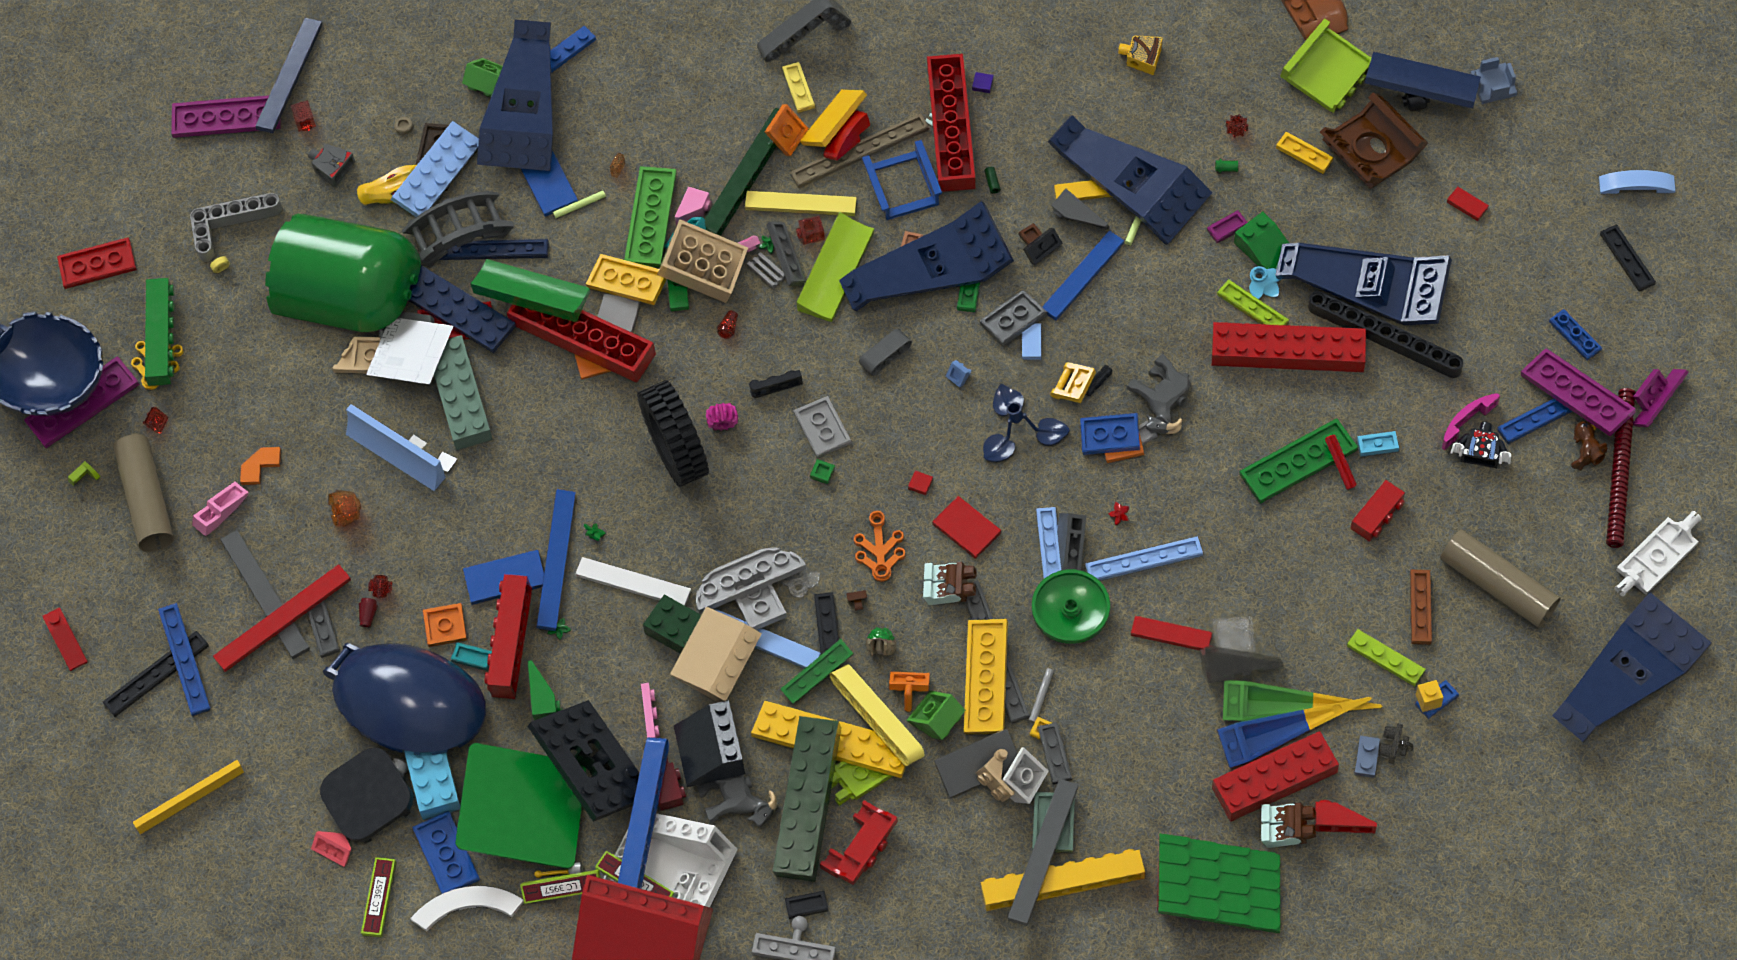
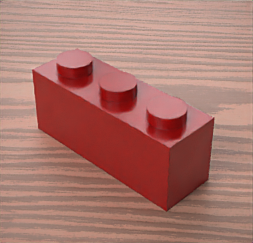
(1378, 511)

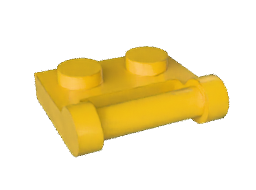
(1077, 385)

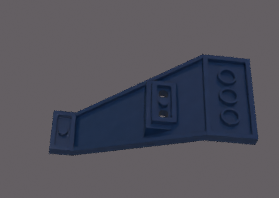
(965, 249)
(1653, 642)

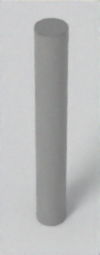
(1041, 695)

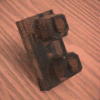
(1390, 751)

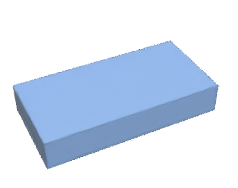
(1032, 343)

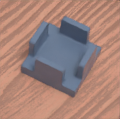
(1496, 80)

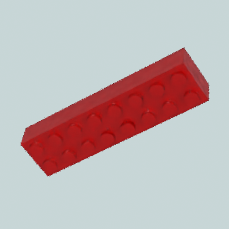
(951, 122)
(590, 339)
(1288, 347)

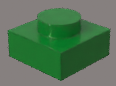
(822, 471)

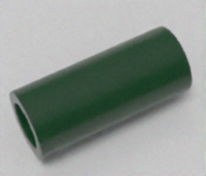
(992, 180)

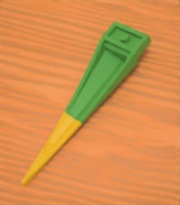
(1255, 700)

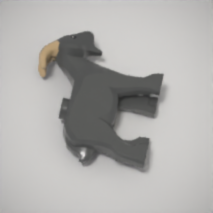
(1165, 396)
(738, 800)

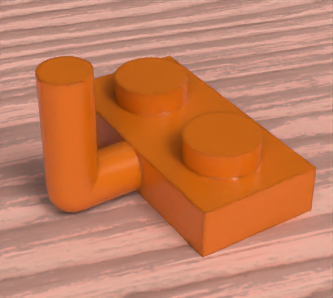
(909, 682)

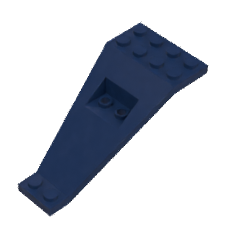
(519, 133)
(1160, 197)
(1402, 289)

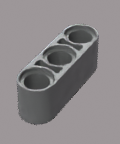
(885, 351)

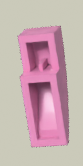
(219, 508)

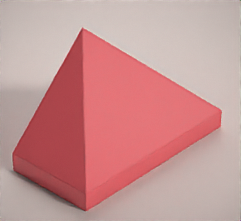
(332, 846)

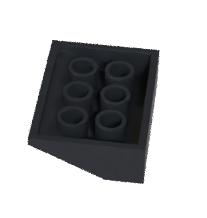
(709, 745)

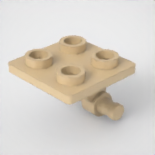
(991, 776)

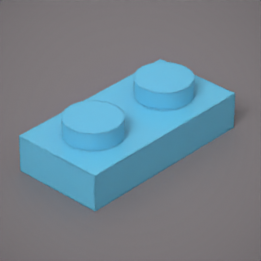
(1377, 443)

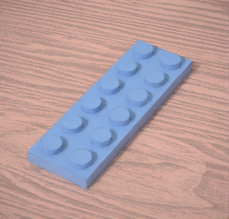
(436, 170)

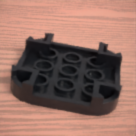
(366, 795)

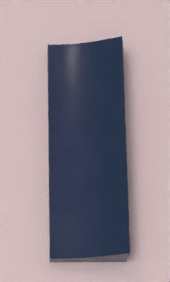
(1422, 80)

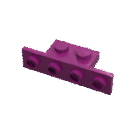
(1655, 393)

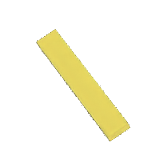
(800, 203)

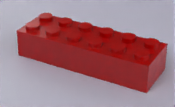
(509, 636)
(1275, 776)

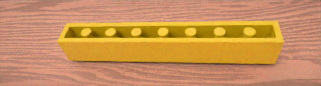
(1068, 878)

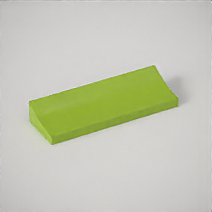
(837, 258)

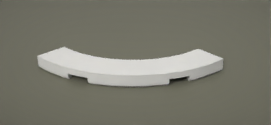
(466, 898)

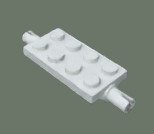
(1658, 555)

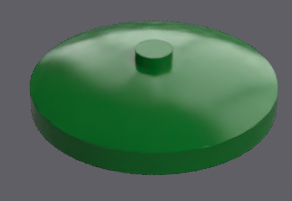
(1070, 606)

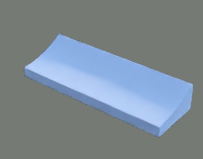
(394, 448)

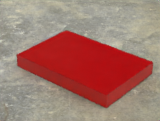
(966, 527)

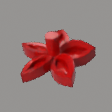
(1119, 513)

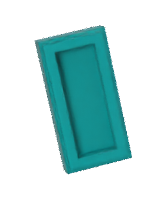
(471, 656)

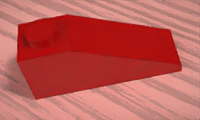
(65, 639)
(1337, 818)

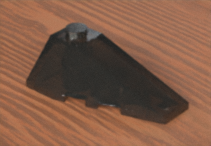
(1223, 663)

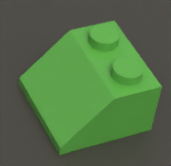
(936, 714)

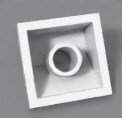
(1025, 776)

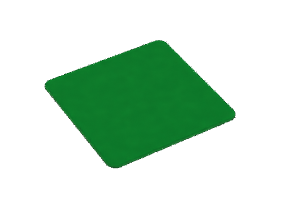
(517, 808)

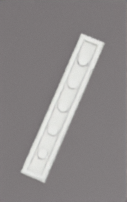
(631, 581)

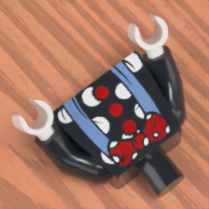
(1482, 447)

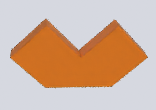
(262, 458)

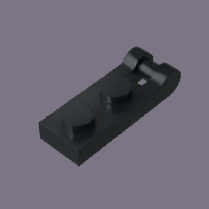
(775, 383)

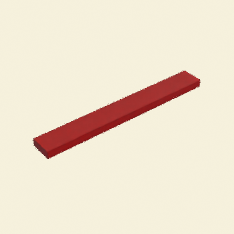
(281, 618)

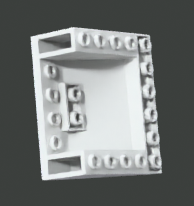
(687, 858)

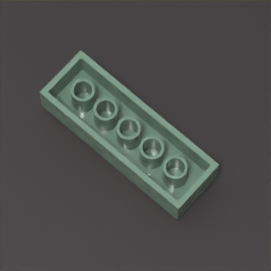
(461, 396)

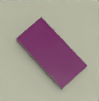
(1227, 226)

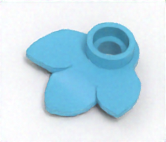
(1266, 285)

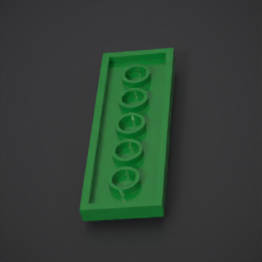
(1295, 461)

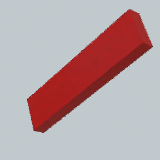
(1170, 633)

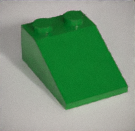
(1261, 241)
(542, 697)

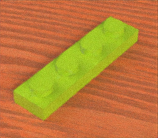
(1386, 657)

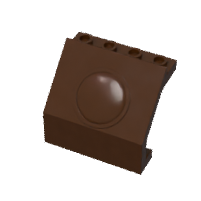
(1377, 121)

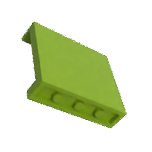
(1327, 68)

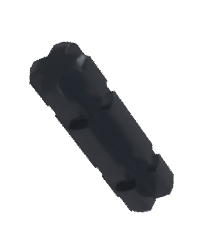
(1099, 379)

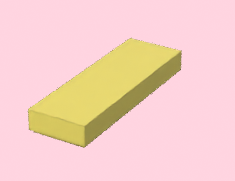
(798, 87)

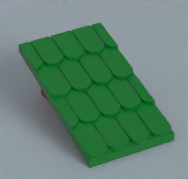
(1218, 883)

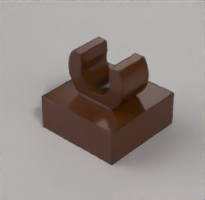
(856, 597)

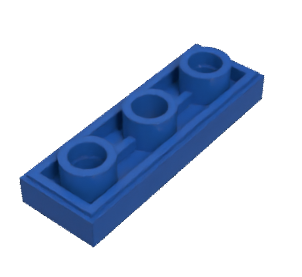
(1581, 341)

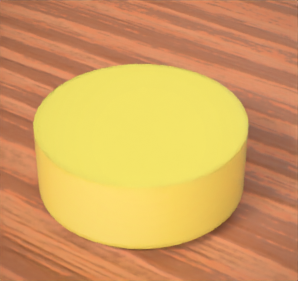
(219, 264)

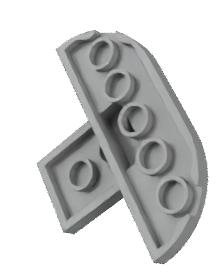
(750, 585)

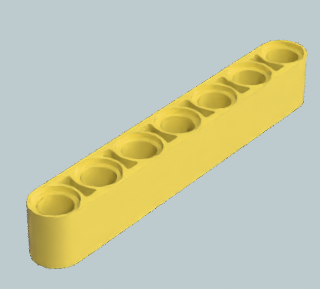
(877, 715)

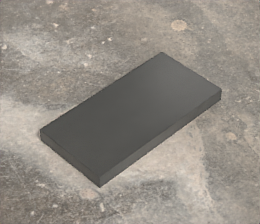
(959, 767)

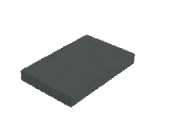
(1013, 317)

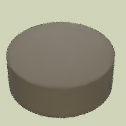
(403, 125)

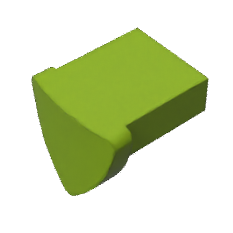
(81, 471)

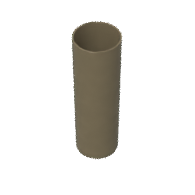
(143, 492)
(1500, 578)

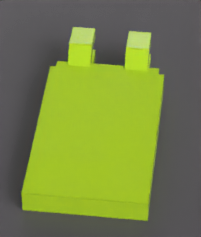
(855, 781)

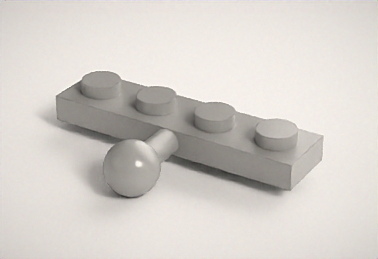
(793, 948)

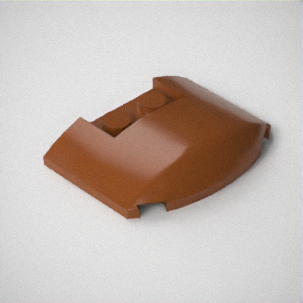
(1310, 13)

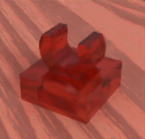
(155, 420)

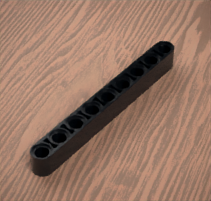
(1394, 333)

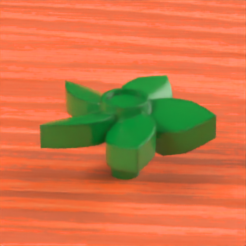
(767, 244)
(594, 532)
(560, 629)

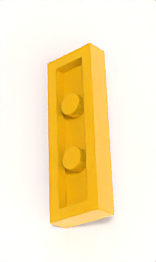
(1304, 152)

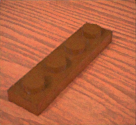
(1420, 607)

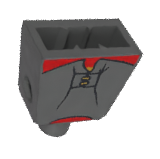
(331, 163)

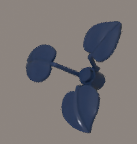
(1010, 403)

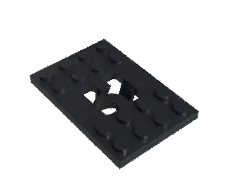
(573, 730)

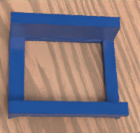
(927, 171)

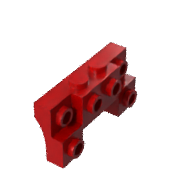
(864, 847)

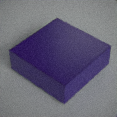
(982, 82)

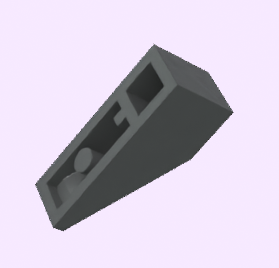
(1073, 209)
(1071, 540)

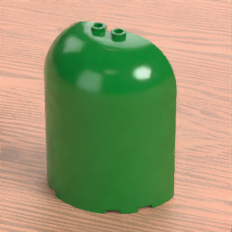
(340, 273)

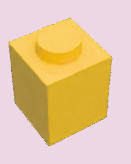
(1429, 695)

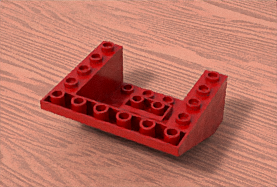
(637, 924)

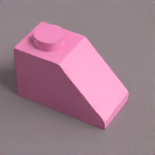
(694, 204)

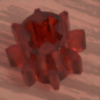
(1237, 125)
(380, 586)

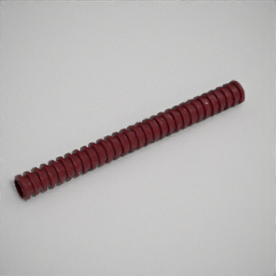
(1620, 476)

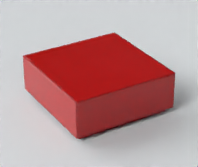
(920, 482)

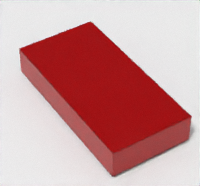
(1467, 203)

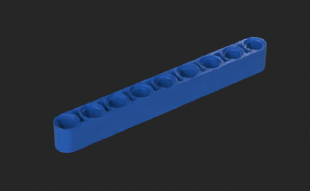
(644, 812)

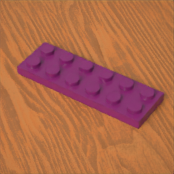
(217, 116)
(114, 384)
(1578, 392)

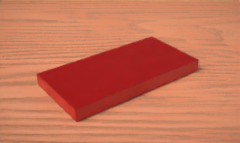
(96, 263)

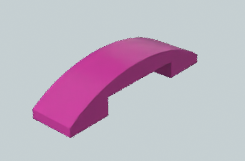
(1483, 404)

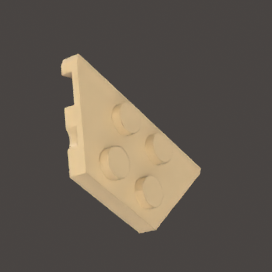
(358, 355)

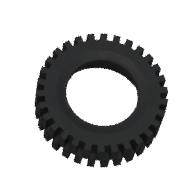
(673, 433)

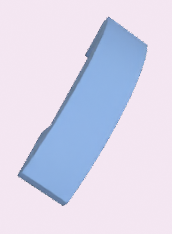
(1636, 180)

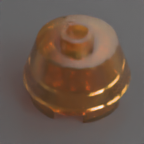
(344, 507)

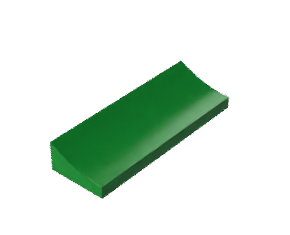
(530, 290)

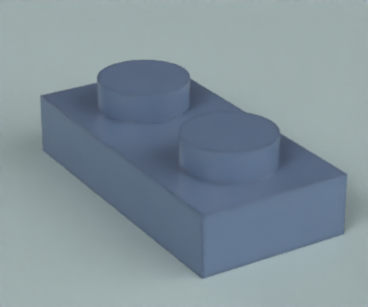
(1367, 756)

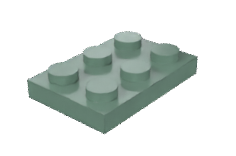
(1041, 805)

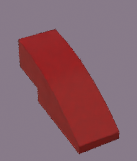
(847, 136)

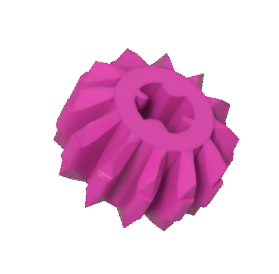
(722, 416)

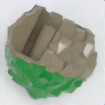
(881, 642)

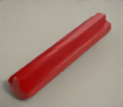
(1340, 461)

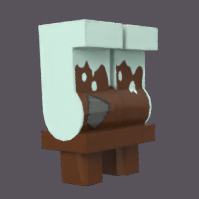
(948, 583)
(1287, 824)

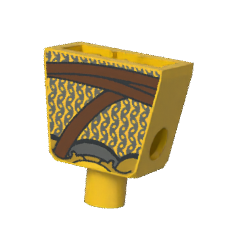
(1142, 53)

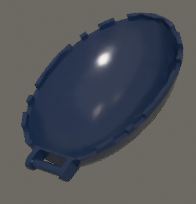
(47, 364)
(406, 697)

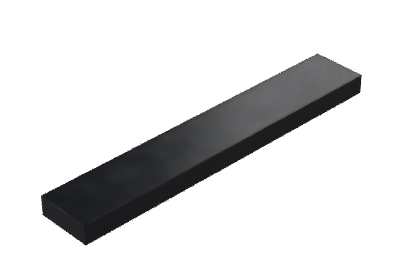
(149, 678)

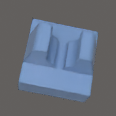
(958, 373)

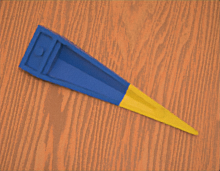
(1254, 737)

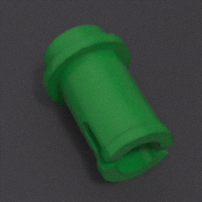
(1226, 166)

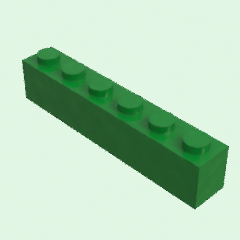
(158, 332)

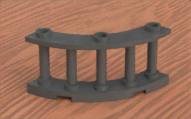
(462, 235)

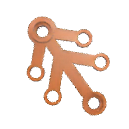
(879, 550)

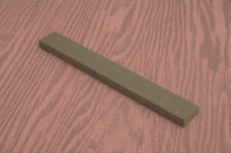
(867, 146)

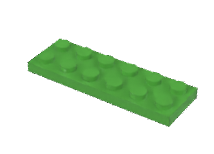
(650, 216)

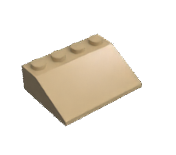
(703, 261)
(715, 654)

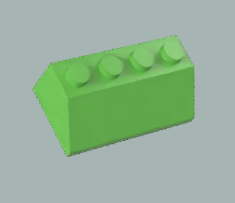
(483, 76)

